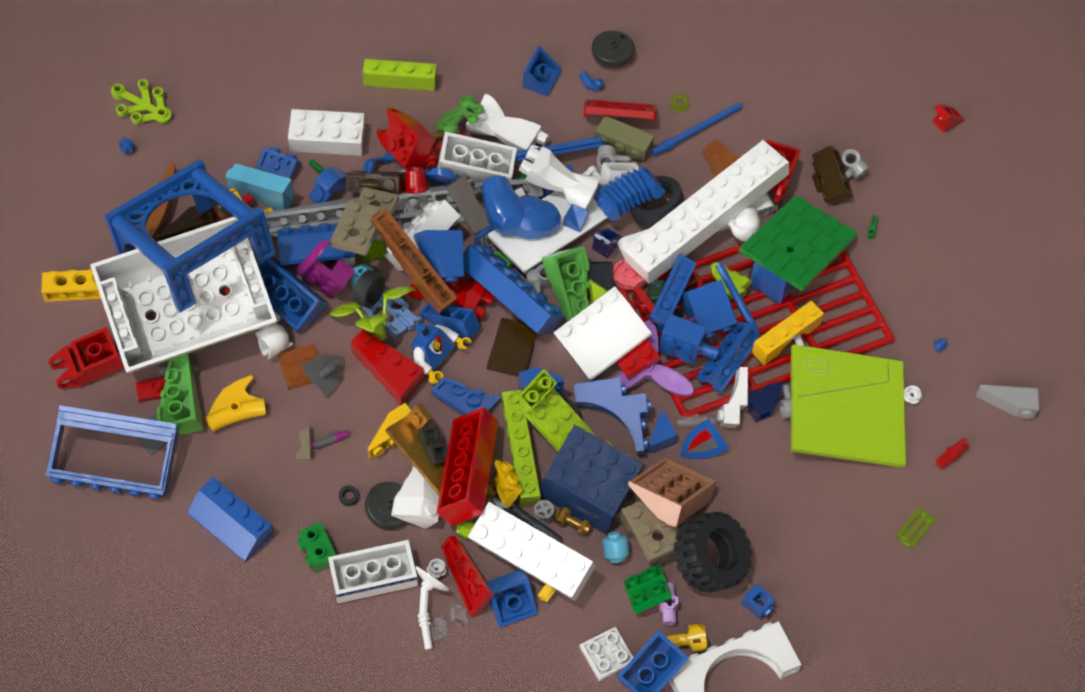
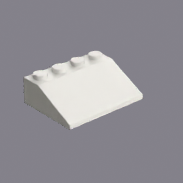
(602, 333)

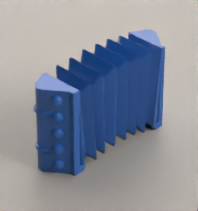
(628, 192)

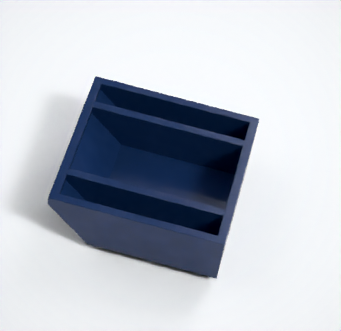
(590, 478)

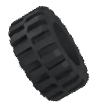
(693, 555)

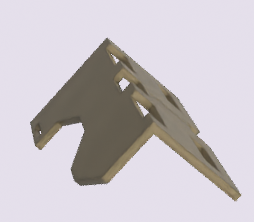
(305, 451)

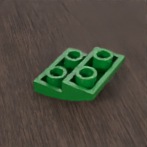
(647, 588)

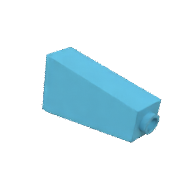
(263, 186)

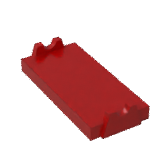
(619, 109)

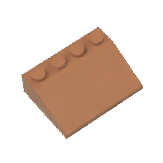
(672, 491)

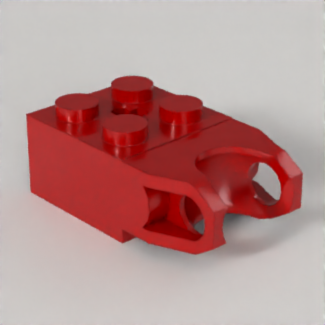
(405, 139)
(791, 154)
(87, 359)

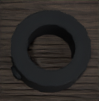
(353, 501)

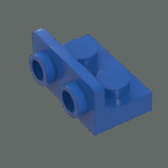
(276, 163)

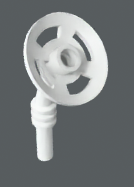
(428, 584)

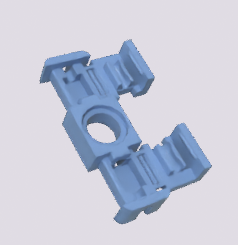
(402, 317)

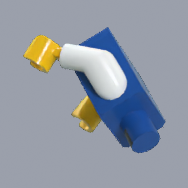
(433, 346)

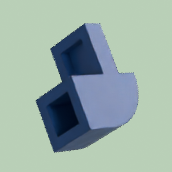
(328, 183)

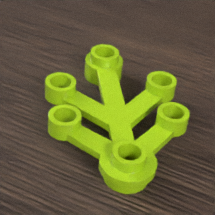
(142, 105)

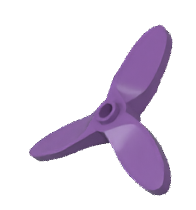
(661, 375)

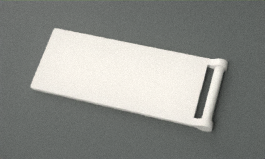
(529, 252)

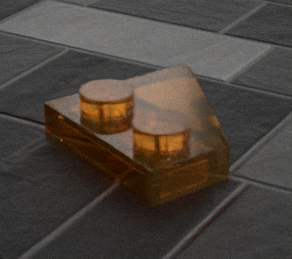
(718, 157)

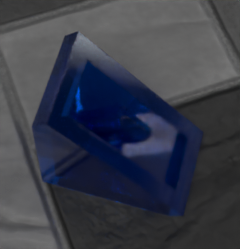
(605, 242)

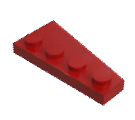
(467, 577)

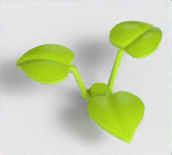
(376, 323)

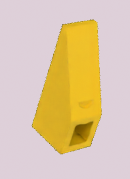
(382, 440)

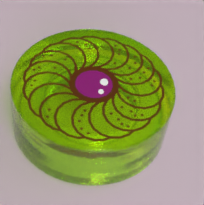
(679, 102)

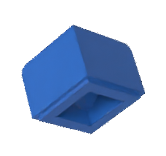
(575, 217)

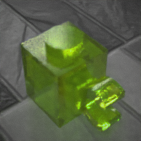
(375, 252)

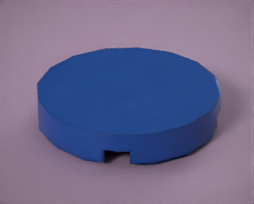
(439, 176)

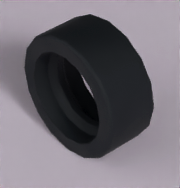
(368, 288)

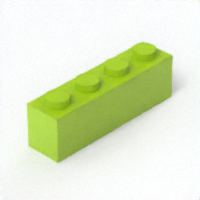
(399, 74)

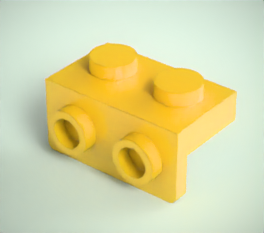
(506, 483)

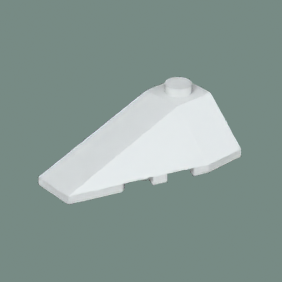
(416, 501)

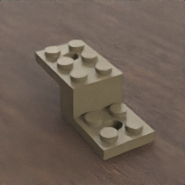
(357, 221)
(641, 523)

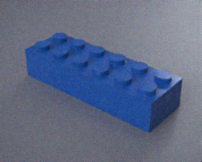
(511, 289)

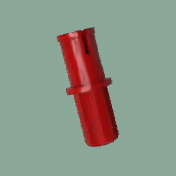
(952, 453)

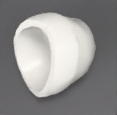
(745, 224)

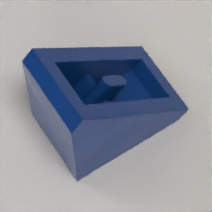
(663, 434)

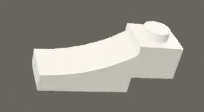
(730, 413)

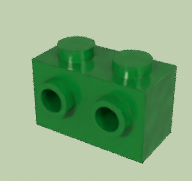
(317, 547)

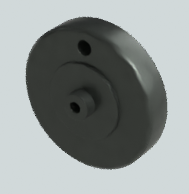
(613, 49)
(380, 504)

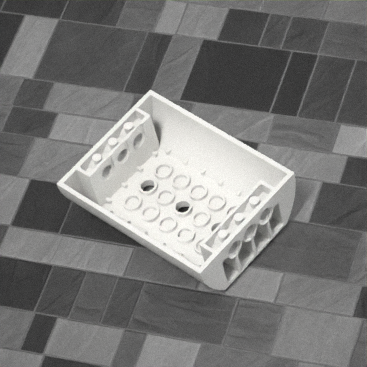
(135, 286)

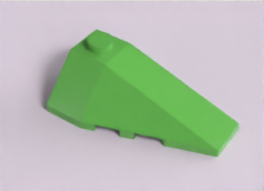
(568, 279)
(180, 397)

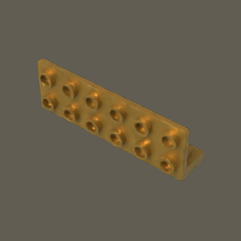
(406, 437)

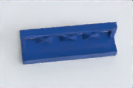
(672, 291)
(731, 356)

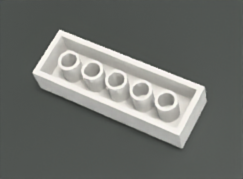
(532, 551)

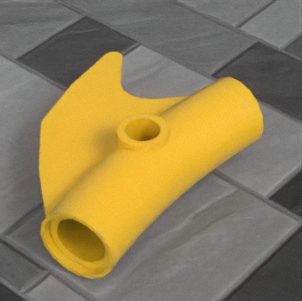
(235, 405)

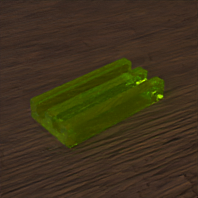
(924, 516)

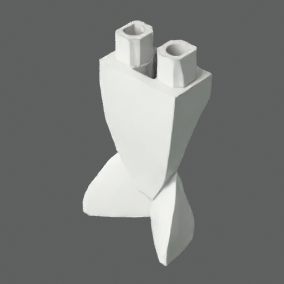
(510, 130)
(553, 175)

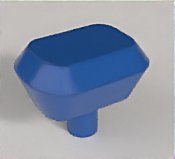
(940, 345)

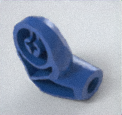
(518, 215)

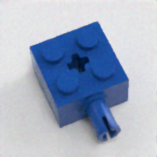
(685, 340)

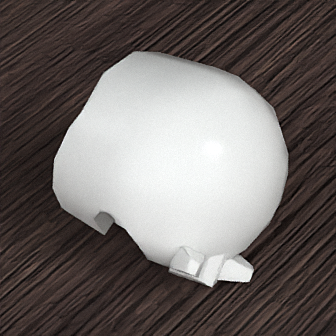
(273, 340)

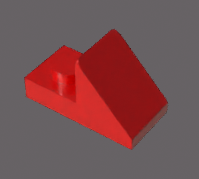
(947, 117)

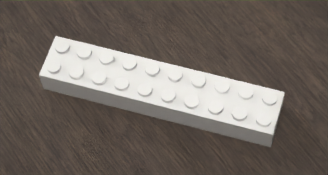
(706, 211)

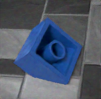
(511, 598)

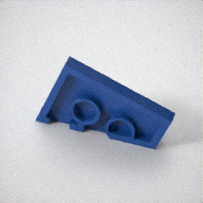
(463, 398)

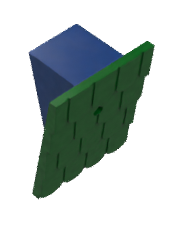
(794, 248)

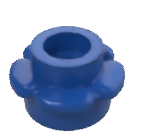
(126, 146)

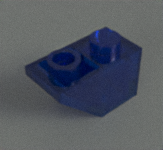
(763, 402)

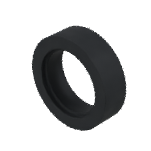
(650, 217)

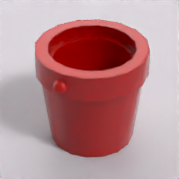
(415, 180)

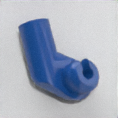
(591, 84)

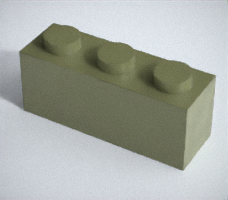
(625, 138)

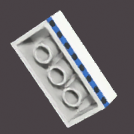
(373, 571)

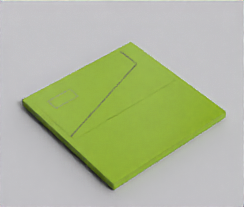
(847, 406)

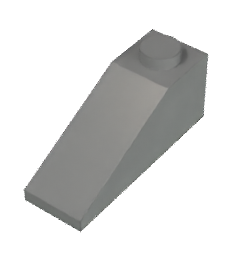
(1013, 400)

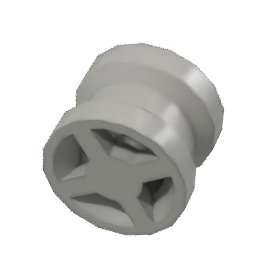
(546, 508)

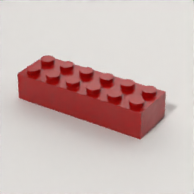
(467, 466)

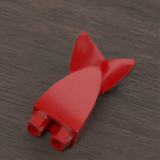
(468, 295)

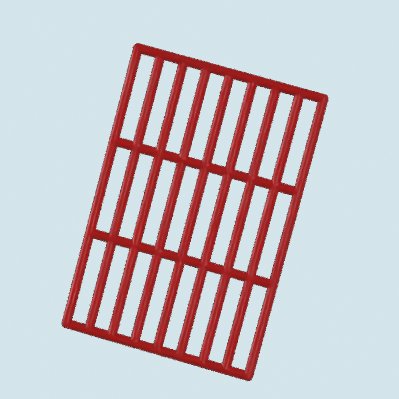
(790, 303)

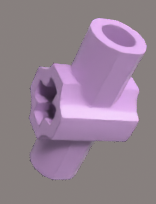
(669, 614)

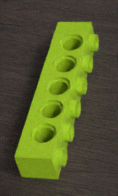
(520, 449)

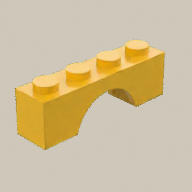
(800, 322)

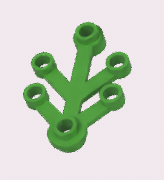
(452, 118)

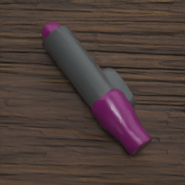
(331, 438)

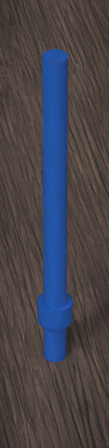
(669, 143)

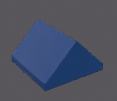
(540, 72)

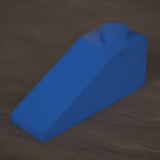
(458, 319)

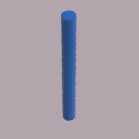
(735, 294)

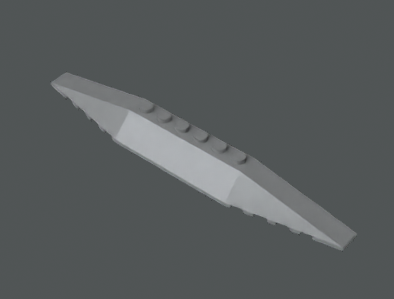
(406, 210)

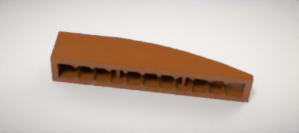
(159, 217)
(413, 262)

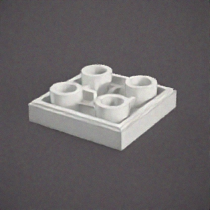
(606, 653)

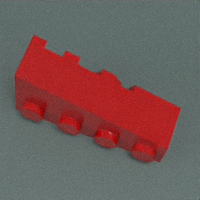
(388, 366)

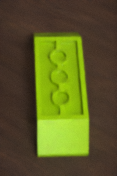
(549, 410)

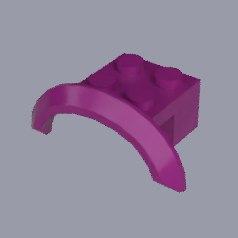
(327, 279)

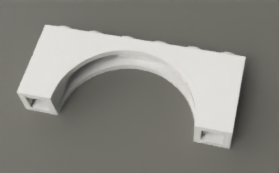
(765, 644)

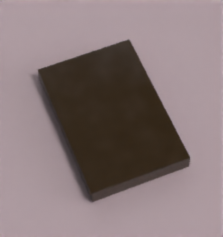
(511, 347)

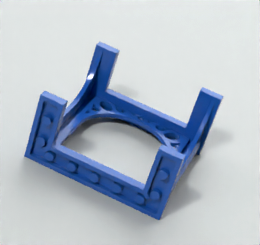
(206, 192)

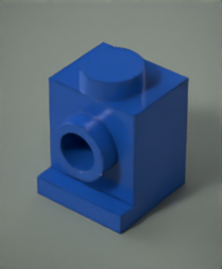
(759, 595)

